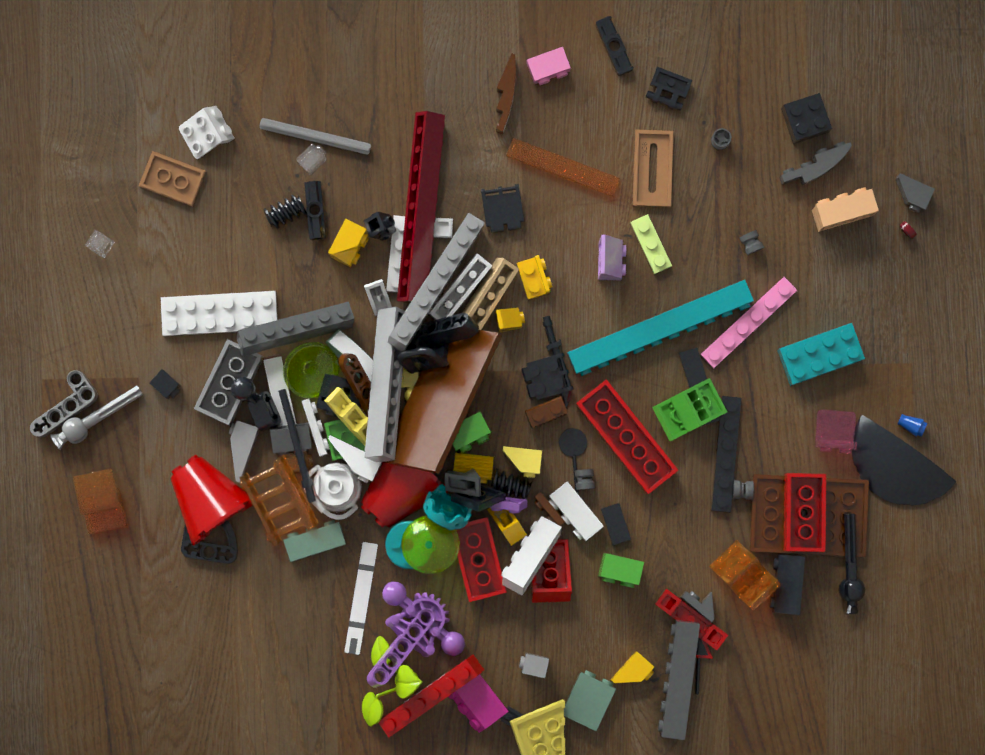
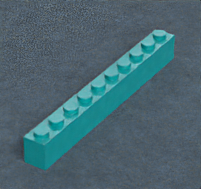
(660, 327)

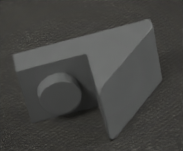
(463, 483)
(705, 608)

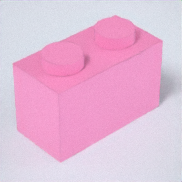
(548, 66)

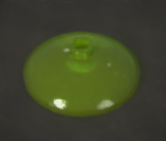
(308, 381)
(441, 554)

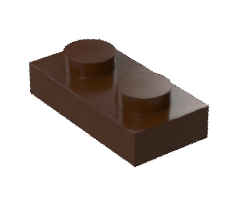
(543, 503)

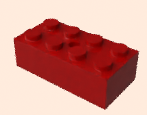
(806, 493)
(482, 578)

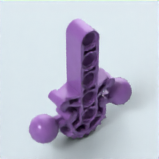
(451, 642)

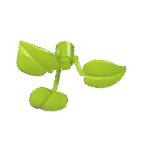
(405, 680)

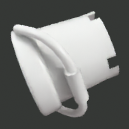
(335, 489)

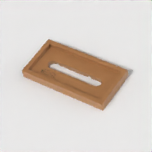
(641, 193)

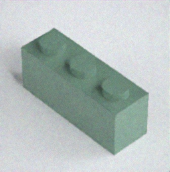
(314, 541)

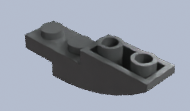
(823, 162)

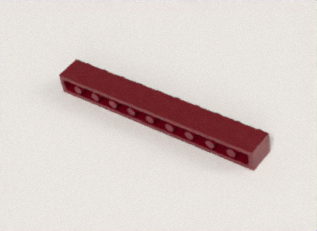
(420, 203)

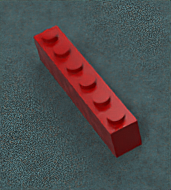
(431, 695)

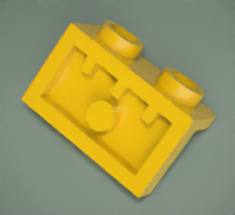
(534, 278)

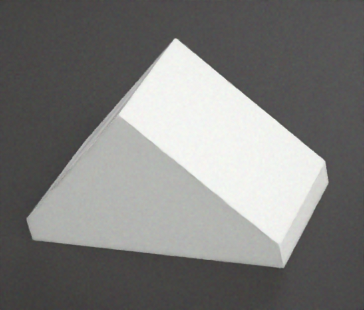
(377, 296)

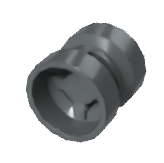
(722, 135)
(751, 242)
(584, 483)
(740, 488)

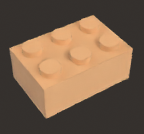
(844, 209)

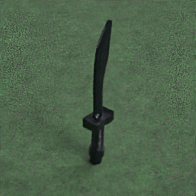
(547, 323)

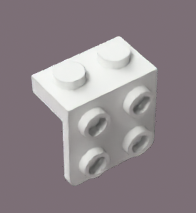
(205, 131)

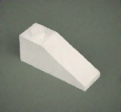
(355, 459)

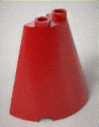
(397, 493)
(206, 497)

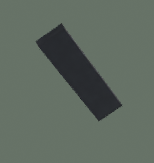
(694, 370)

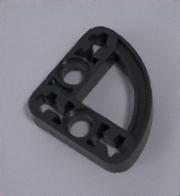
(233, 546)

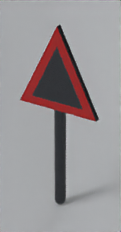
(702, 652)

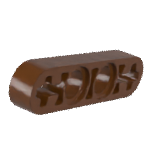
(349, 373)

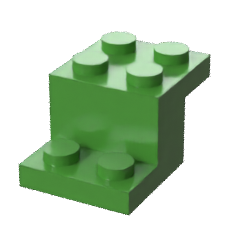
(689, 409)

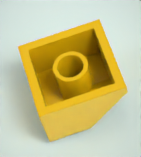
(348, 243)

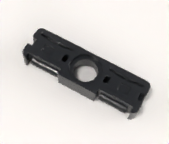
(608, 34)

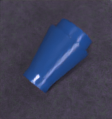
(914, 425)

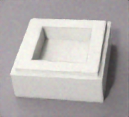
(443, 228)

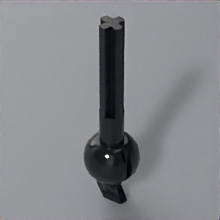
(851, 588)

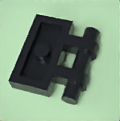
(670, 83)

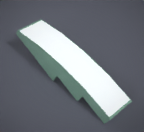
(343, 344)

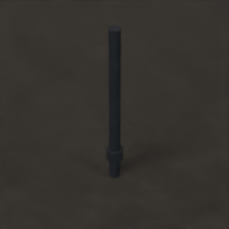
(306, 482)

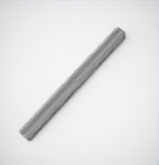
(315, 136)

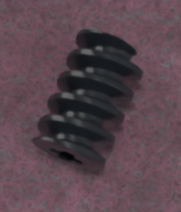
(285, 211)
(511, 485)

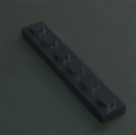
(726, 455)

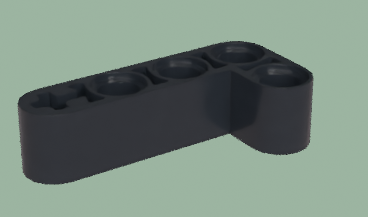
(443, 332)

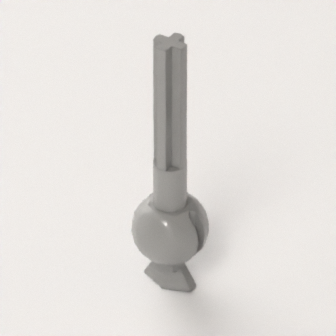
(76, 429)

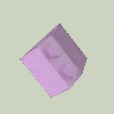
(610, 258)

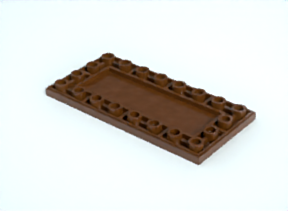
(441, 403)

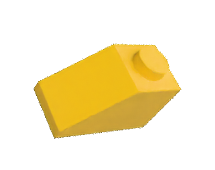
(509, 319)
(508, 525)
(634, 670)

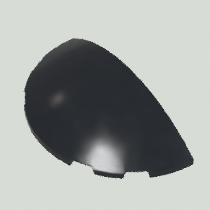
(896, 468)

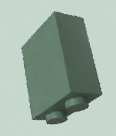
(589, 700)

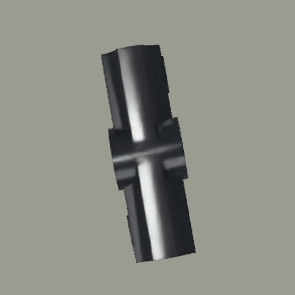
(316, 223)

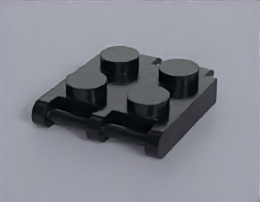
(502, 208)
(546, 377)

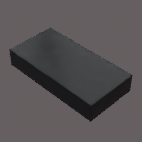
(615, 524)

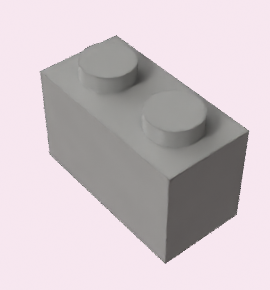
(534, 665)

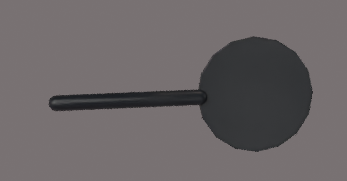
(573, 443)

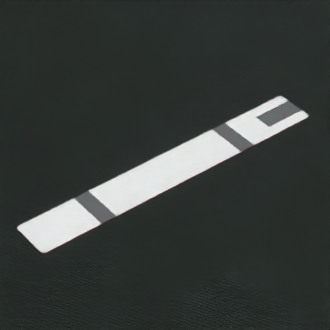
(361, 598)

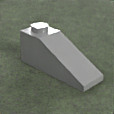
(242, 444)

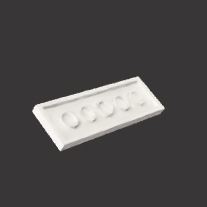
(216, 312)

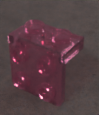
(835, 431)

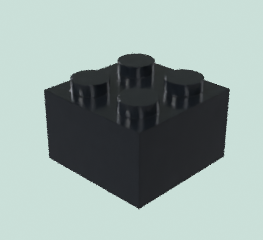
(806, 118)

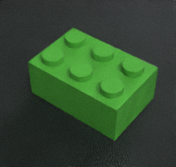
(471, 431)
(620, 569)

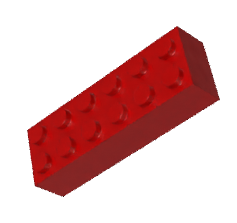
(626, 437)

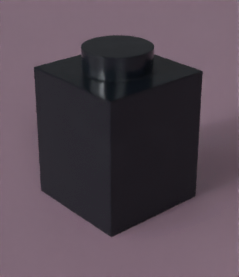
(165, 384)

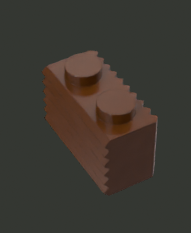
(546, 412)

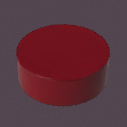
(907, 229)

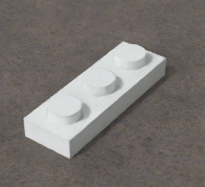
(316, 427)

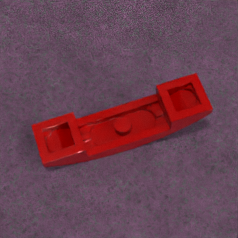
(681, 611)

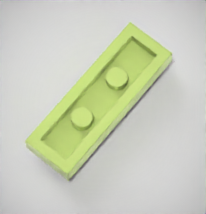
(651, 244)

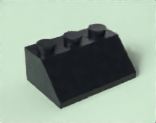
(790, 575)

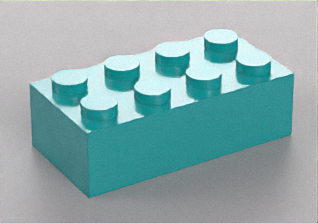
(821, 354)

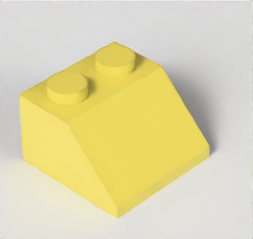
(524, 460)

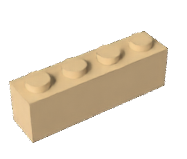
(490, 291)

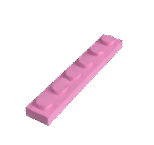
(748, 322)

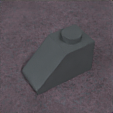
(914, 193)

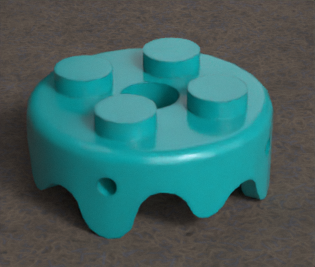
(445, 512)
(393, 545)

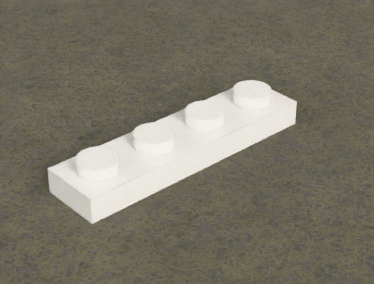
(395, 255)

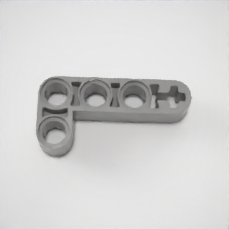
(62, 407)

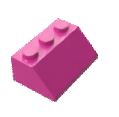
(479, 703)

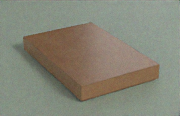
(172, 179)

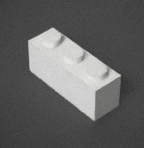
(575, 512)

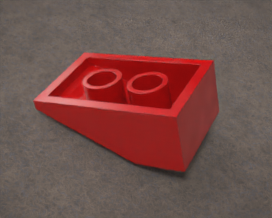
(553, 578)

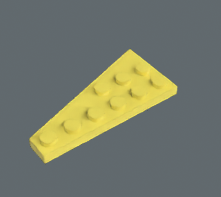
(541, 730)

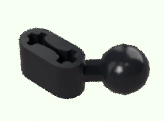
(260, 405)

